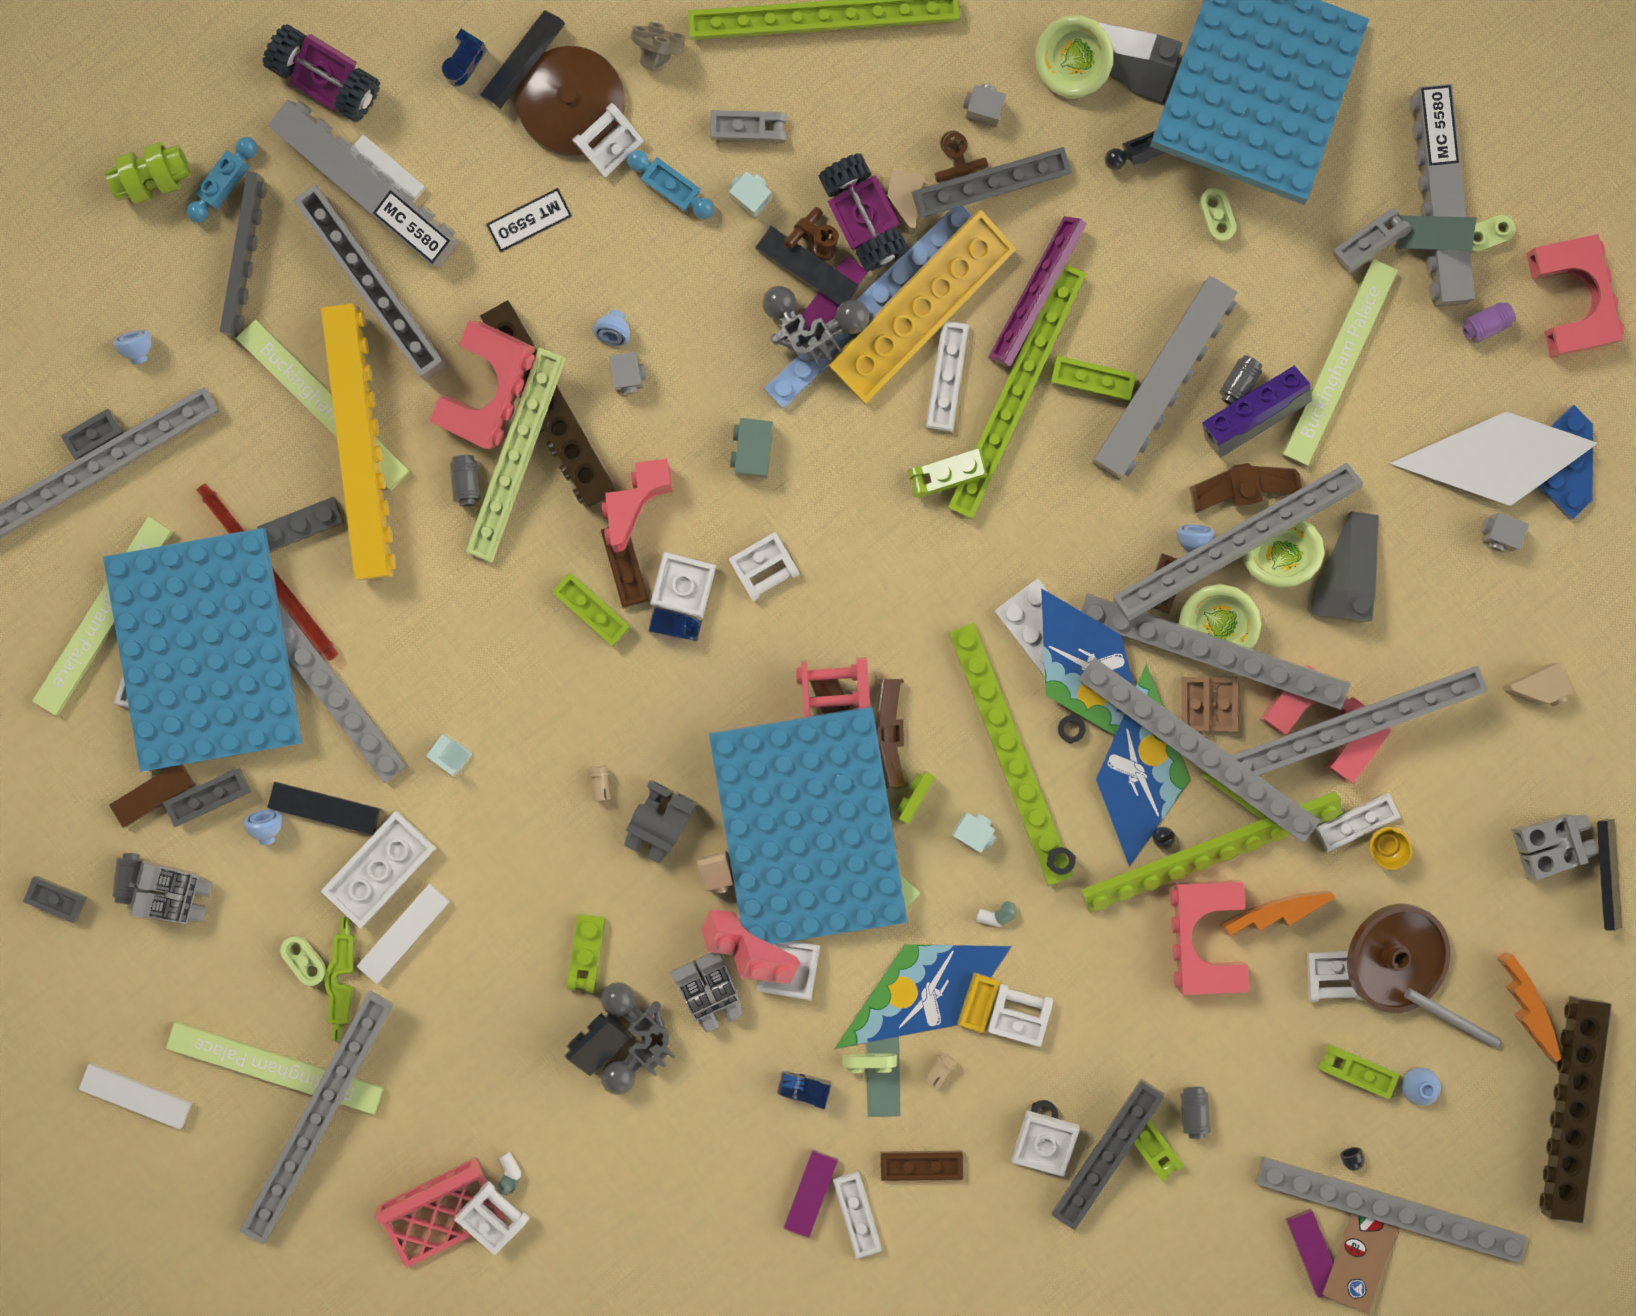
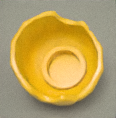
(1390, 848)

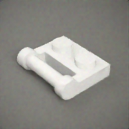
(614, 146)
(759, 558)
(1324, 967)
(1017, 1024)
(485, 1224)

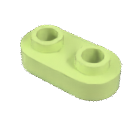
(1217, 216)
(1490, 234)
(303, 961)
(880, 1061)

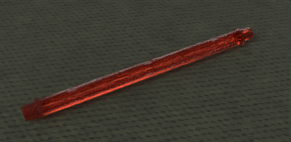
(283, 592)

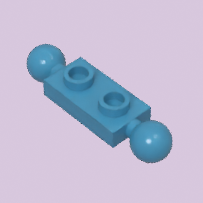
(221, 180)
(670, 184)

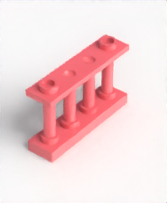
(857, 672)

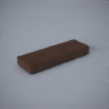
(626, 574)
(151, 795)
(921, 1165)

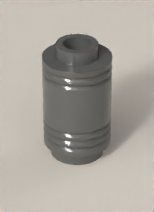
(1241, 379)
(465, 480)
(126, 877)
(1195, 1112)

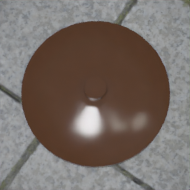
(566, 96)
(1395, 952)

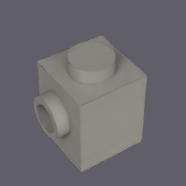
(984, 104)
(627, 373)
(1503, 532)

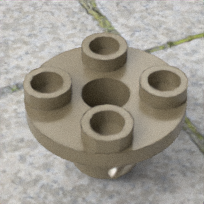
(656, 45)

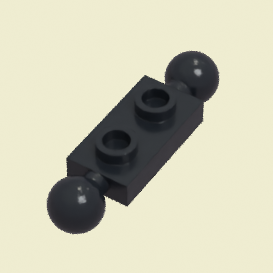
(1135, 150)

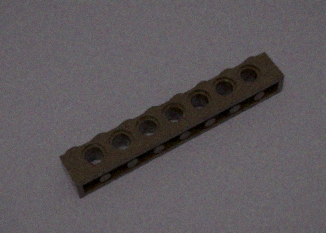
(593, 492)
(1583, 1122)

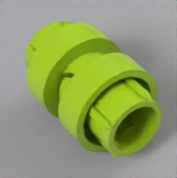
(139, 176)

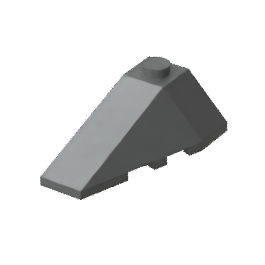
(1143, 60)
(1349, 575)

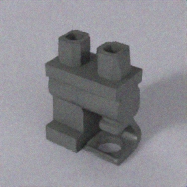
(655, 828)

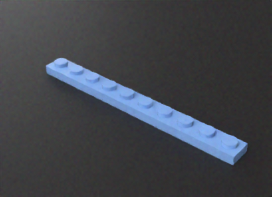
(800, 373)

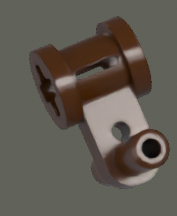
(960, 167)
(814, 235)

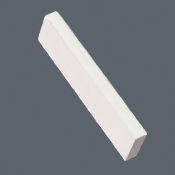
(947, 376)
(403, 933)
(135, 1095)

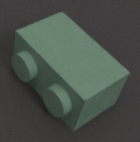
(753, 448)

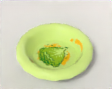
(1074, 56)
(1288, 557)
(1224, 614)

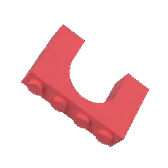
(1585, 260)
(511, 361)
(1350, 757)
(1191, 903)

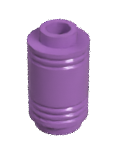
(1488, 322)

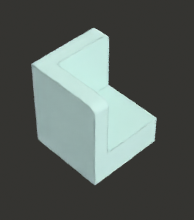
(449, 754)

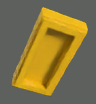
(979, 1002)

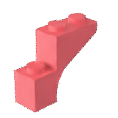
(625, 506)
(752, 956)

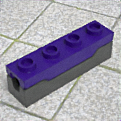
(1257, 411)

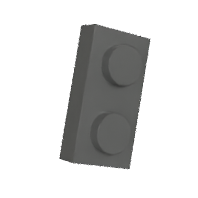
(92, 434)
(54, 899)

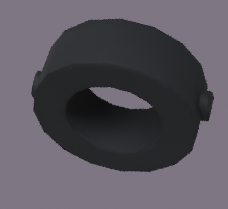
(1082, 729)
(1050, 860)
(1045, 1103)

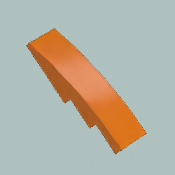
(1287, 909)
(1533, 1012)

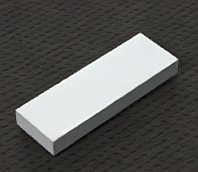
(383, 162)
(1357, 822)
(857, 1214)

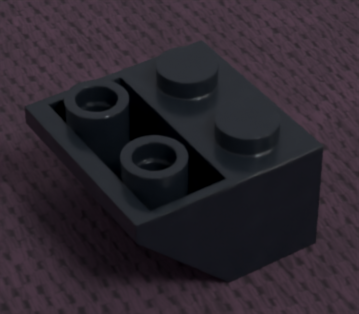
(595, 1047)

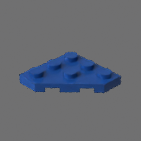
(1573, 485)

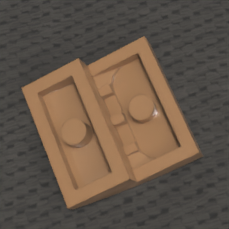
(1211, 703)

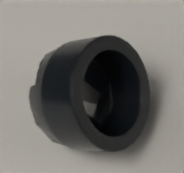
(1161, 832)
(1353, 1158)

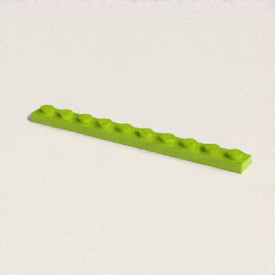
(817, 17)
(1019, 386)
(1009, 749)
(1200, 856)

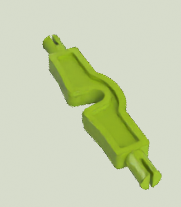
(340, 994)

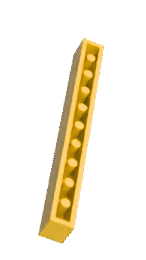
(357, 442)

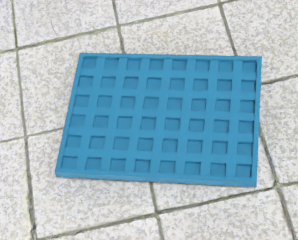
(1261, 90)
(202, 649)
(808, 826)

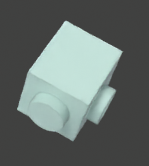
(750, 193)
(975, 831)

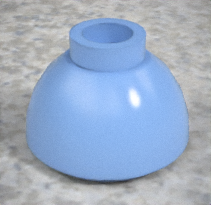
(612, 329)
(134, 345)
(1194, 536)
(263, 825)
(1421, 1086)

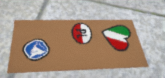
(1360, 1262)

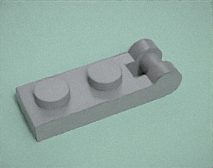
(747, 126)
(1371, 240)

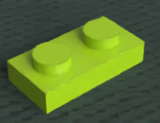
(908, 806)

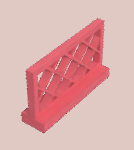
(423, 1197)

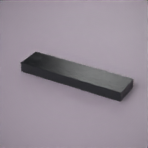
(522, 59)
(807, 267)
(324, 808)
(1609, 874)

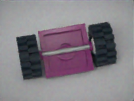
(321, 72)
(863, 212)

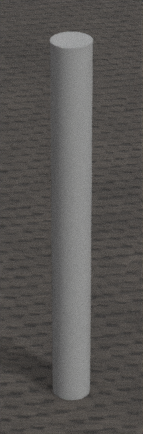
(1452, 1018)

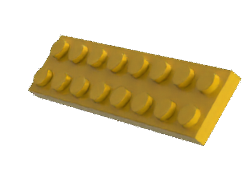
(922, 306)

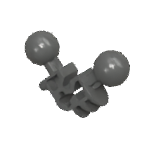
(780, 304)
(618, 1075)

